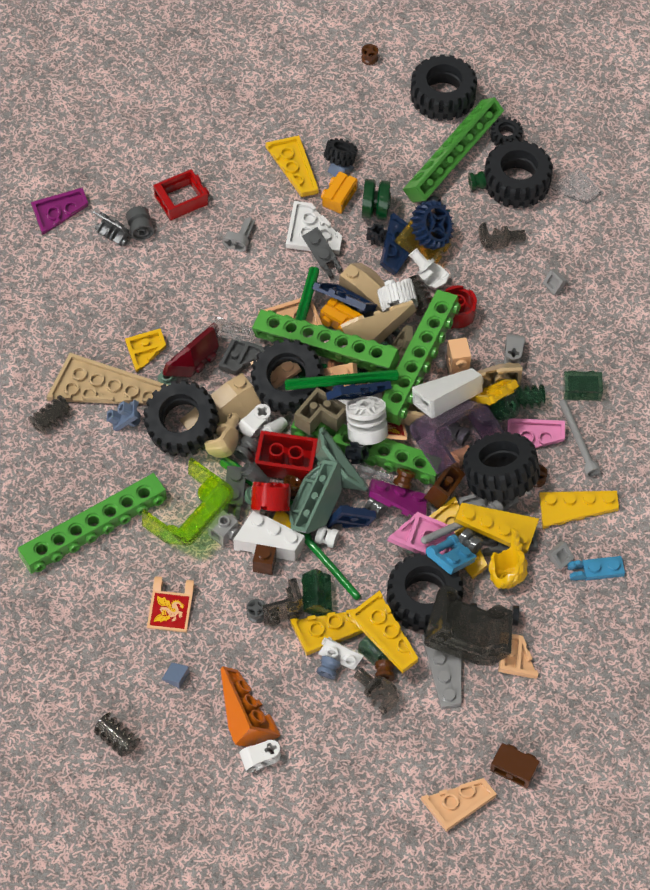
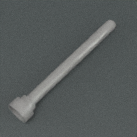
(591, 467)
(454, 526)

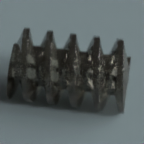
(422, 294)
(50, 414)
(115, 736)

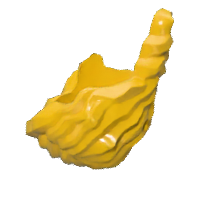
(510, 565)

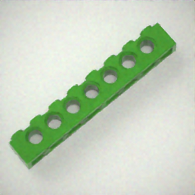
(453, 150)
(418, 347)
(332, 349)
(394, 450)
(96, 514)

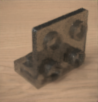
(285, 609)

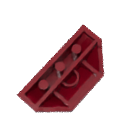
(195, 355)

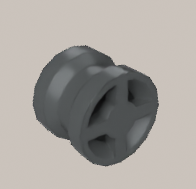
(376, 506)
(255, 606)

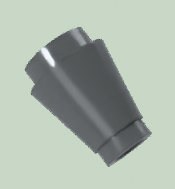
(253, 473)

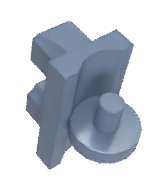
(125, 415)

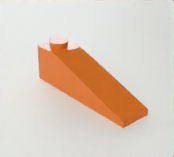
(244, 717)

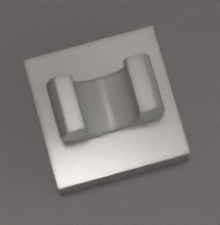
(554, 281)
(560, 555)

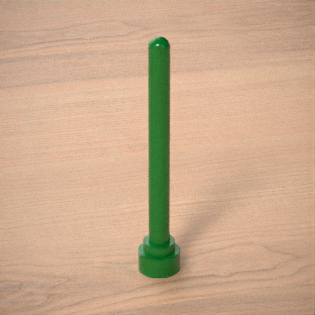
(330, 566)

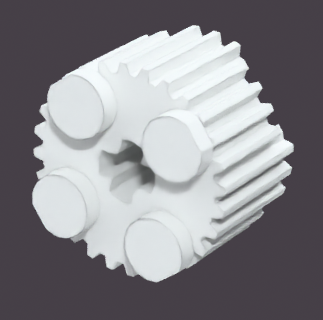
(396, 293)

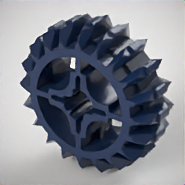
(432, 224)

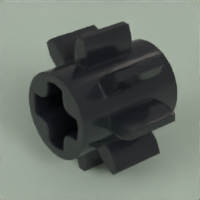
(376, 234)
(356, 453)

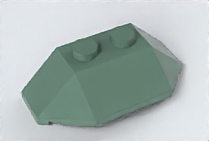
(329, 450)
(316, 497)

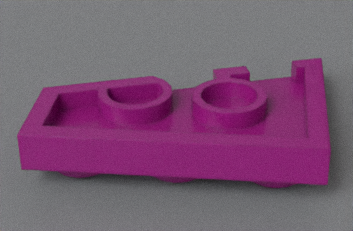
(58, 208)
(402, 498)

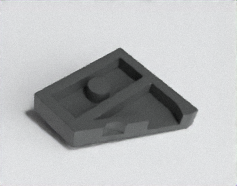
(239, 356)

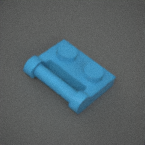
(454, 559)

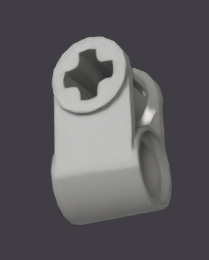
(514, 348)

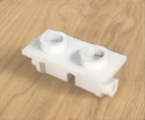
(345, 655)

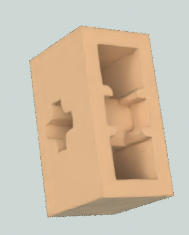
(458, 355)

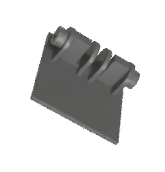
(112, 229)

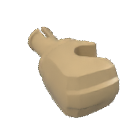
(227, 440)

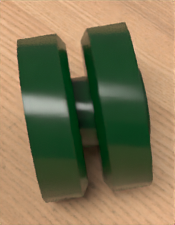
(376, 199)

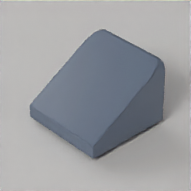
(334, 169)
(176, 674)

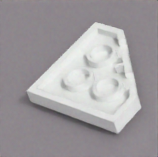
(306, 218)

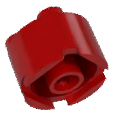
(468, 306)
(271, 496)

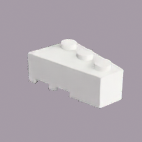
(268, 532)

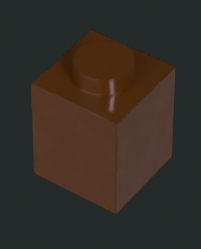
(264, 559)

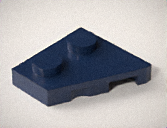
(351, 517)

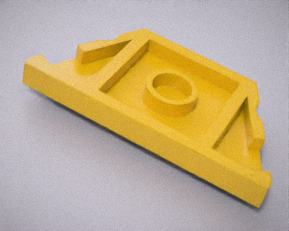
(496, 391)

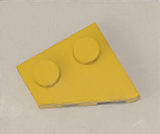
(145, 347)

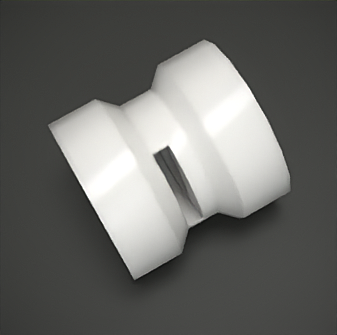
(327, 536)

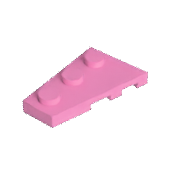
(539, 432)

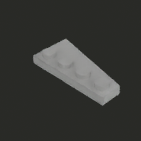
(446, 676)

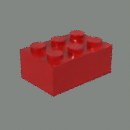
(285, 454)

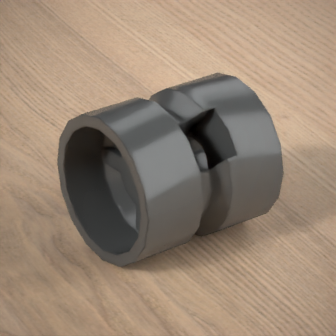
(140, 223)

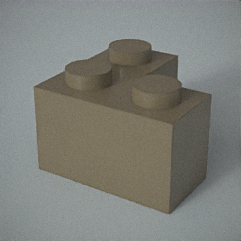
(318, 410)

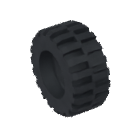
(443, 104)
(517, 191)
(272, 358)
(170, 397)
(501, 466)
(409, 572)

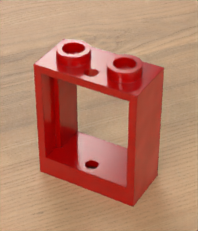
(174, 183)

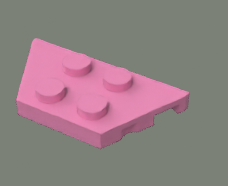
(412, 531)

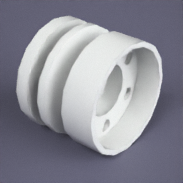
(366, 420)

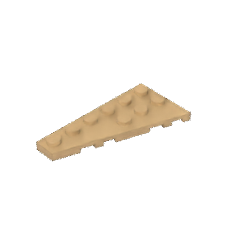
(99, 383)

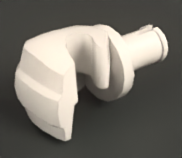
(431, 273)

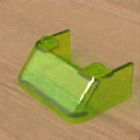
(214, 496)

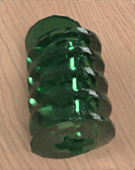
(532, 396)
(505, 408)

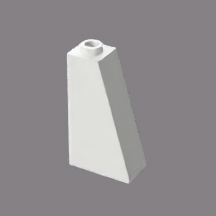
(447, 392)

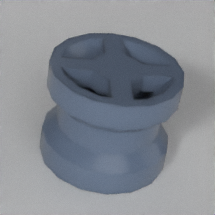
(328, 667)

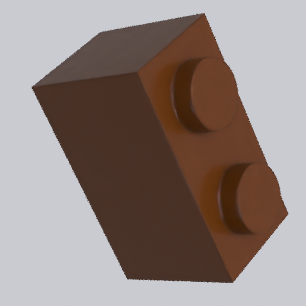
(444, 486)
(514, 765)

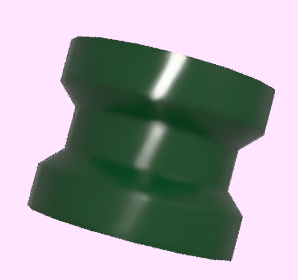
(476, 180)

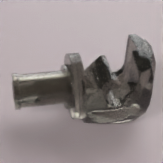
(499, 239)
(377, 689)

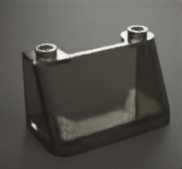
(468, 630)

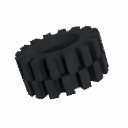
(505, 124)
(340, 152)

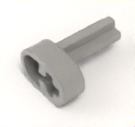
(239, 241)

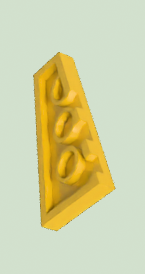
(294, 163)

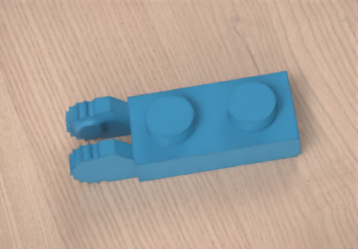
(597, 568)

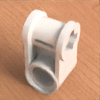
(255, 420)
(258, 756)

